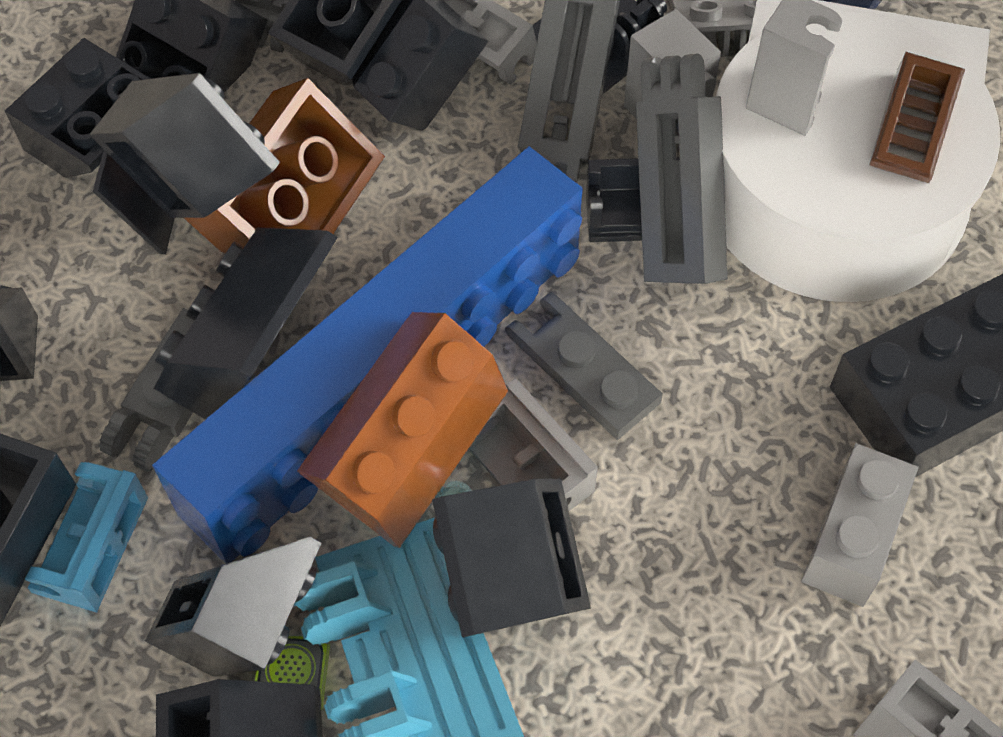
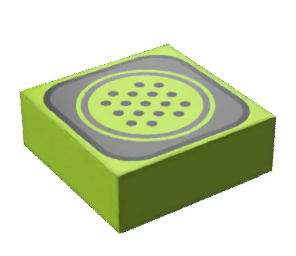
(299, 664)

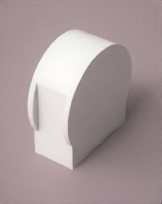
(812, 205)

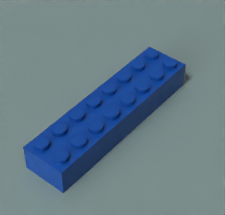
(474, 265)

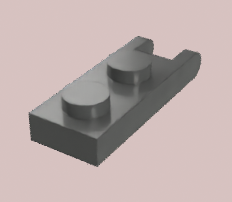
(587, 368)

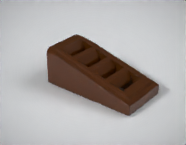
(929, 77)

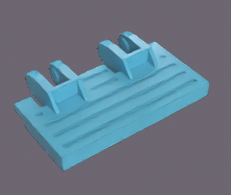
(412, 647)

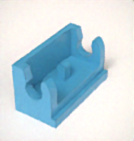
(90, 537)

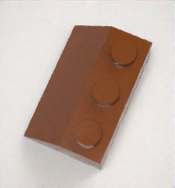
(318, 176)
(407, 425)

